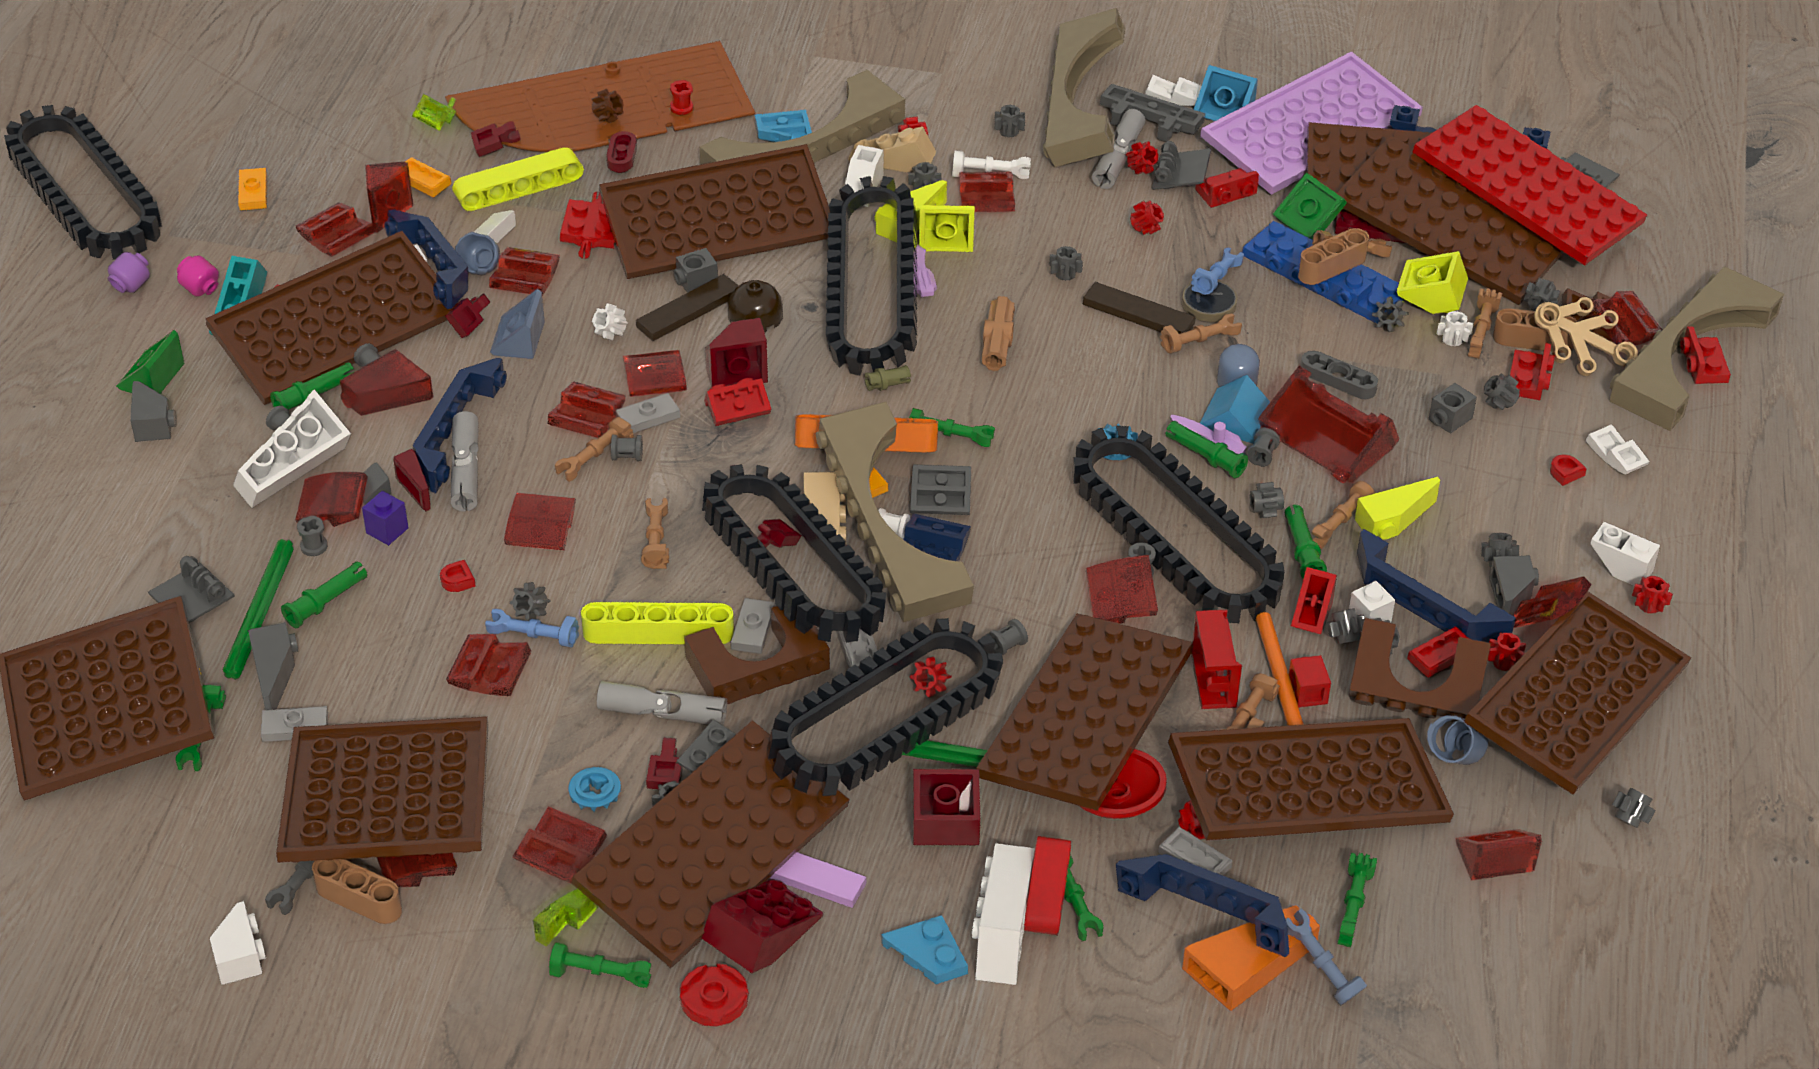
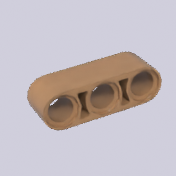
(1333, 256)
(1520, 330)
(358, 889)

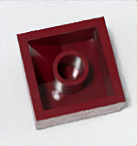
(738, 353)
(946, 807)

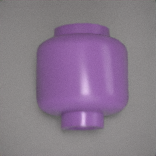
(128, 272)

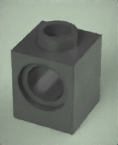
(695, 269)
(1452, 408)

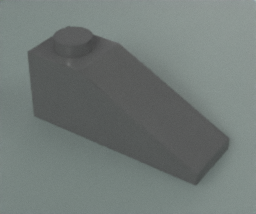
(273, 660)

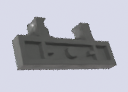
(1167, 115)

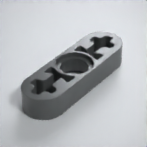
(1363, 382)

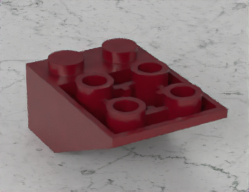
(759, 924)

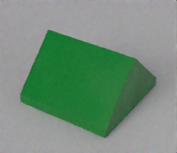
(156, 365)

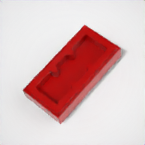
(1436, 653)

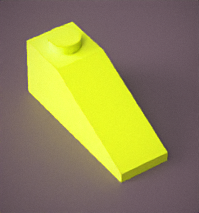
(928, 195)
(1395, 509)

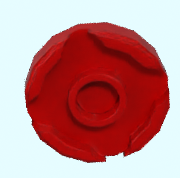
(714, 995)

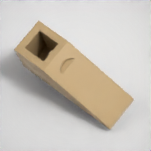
(902, 149)
(824, 494)

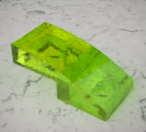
(569, 909)

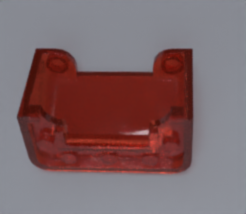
(1328, 428)

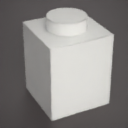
(1372, 602)

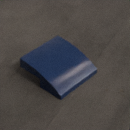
(937, 536)

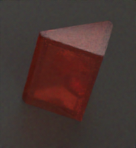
(387, 190)
(1499, 853)

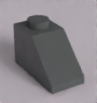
(150, 414)
(1512, 581)

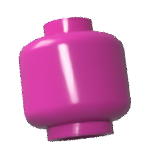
(197, 275)

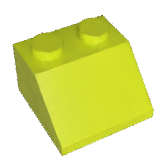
(946, 228)
(1434, 282)

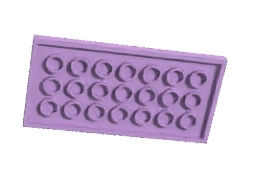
(1273, 130)

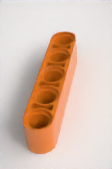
(911, 433)

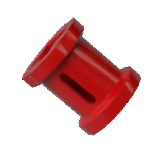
(681, 100)

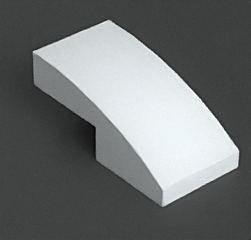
(1182, 93)
(1615, 451)

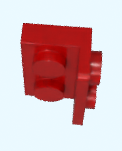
(1228, 187)
(1704, 358)
(1531, 373)
(737, 401)

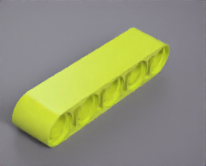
(517, 179)
(653, 622)

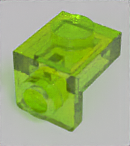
(434, 112)

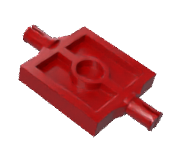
(587, 225)

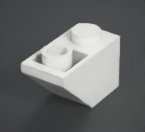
(864, 163)
(1624, 553)
(235, 948)

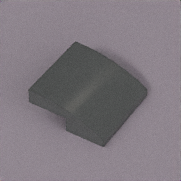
(941, 489)

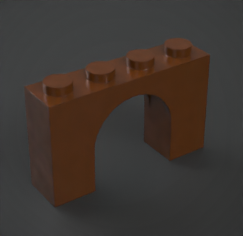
(737, 679)
(1374, 681)

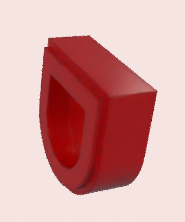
(1566, 469)
(457, 577)

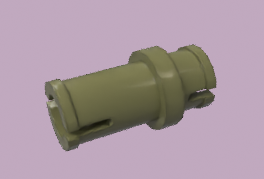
(883, 378)

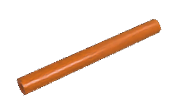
(1279, 669)

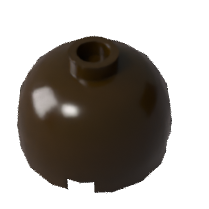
(756, 300)

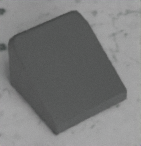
(376, 482)

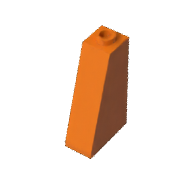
(1234, 965)

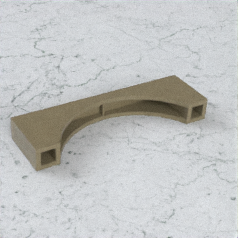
(868, 110)
(1070, 131)
(1648, 381)
(916, 580)

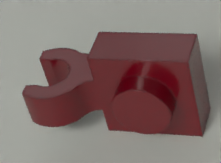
(490, 137)
(466, 315)
(777, 533)
(664, 767)

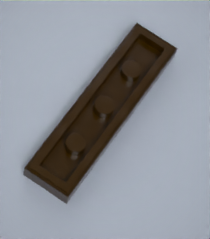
(686, 307)
(1136, 309)

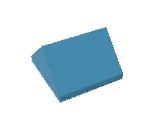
(1224, 92)
(1238, 407)

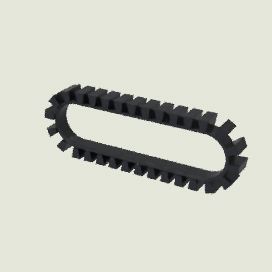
(108, 163)
(837, 275)
(1199, 501)
(772, 575)
(902, 736)

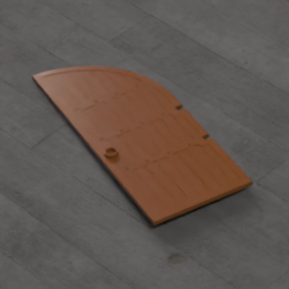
(558, 107)

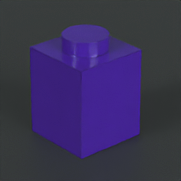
(385, 518)

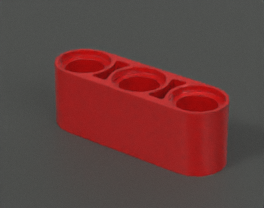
(1047, 885)

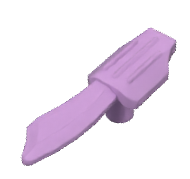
(925, 279)
(1219, 434)

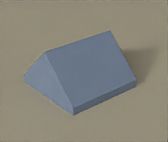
(520, 328)

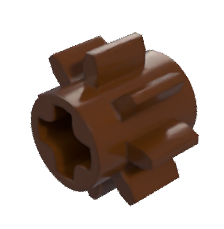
(607, 105)

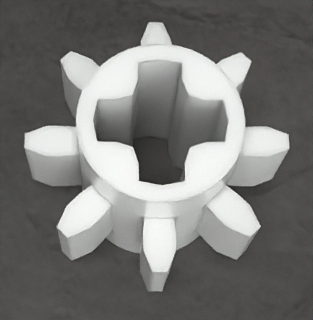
(609, 321)
(1454, 328)

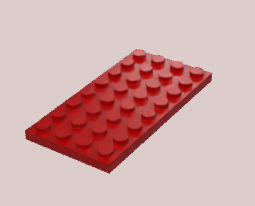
(1530, 184)

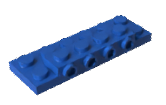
(1354, 289)

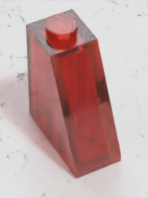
(386, 385)

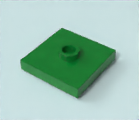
(1309, 207)

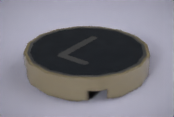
(1211, 306)

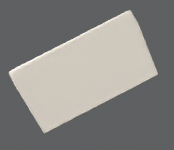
(498, 225)

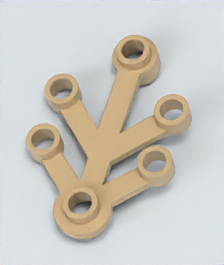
(1580, 333)

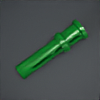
(299, 391)
(1217, 453)
(1306, 550)
(313, 601)

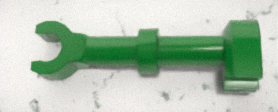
(980, 434)
(215, 700)
(1361, 869)
(1074, 894)
(635, 972)

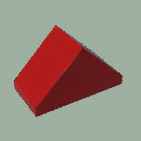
(1314, 600)

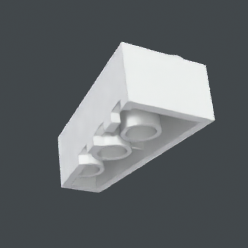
(293, 450)
(1002, 913)

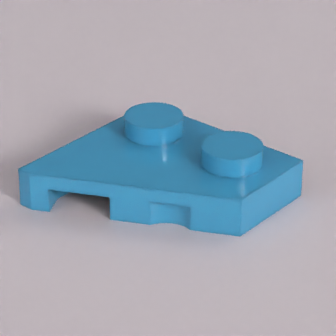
(782, 125)
(928, 948)

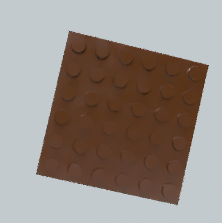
(104, 698)
(384, 790)

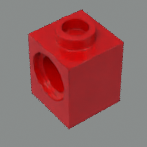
(1310, 681)

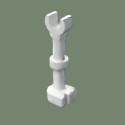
(989, 164)

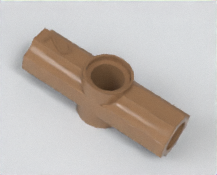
(998, 333)

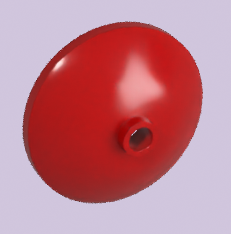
(1136, 789)

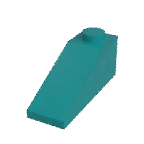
(242, 281)

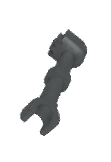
(287, 892)

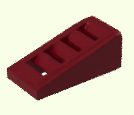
(411, 477)

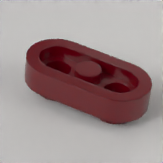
(621, 151)

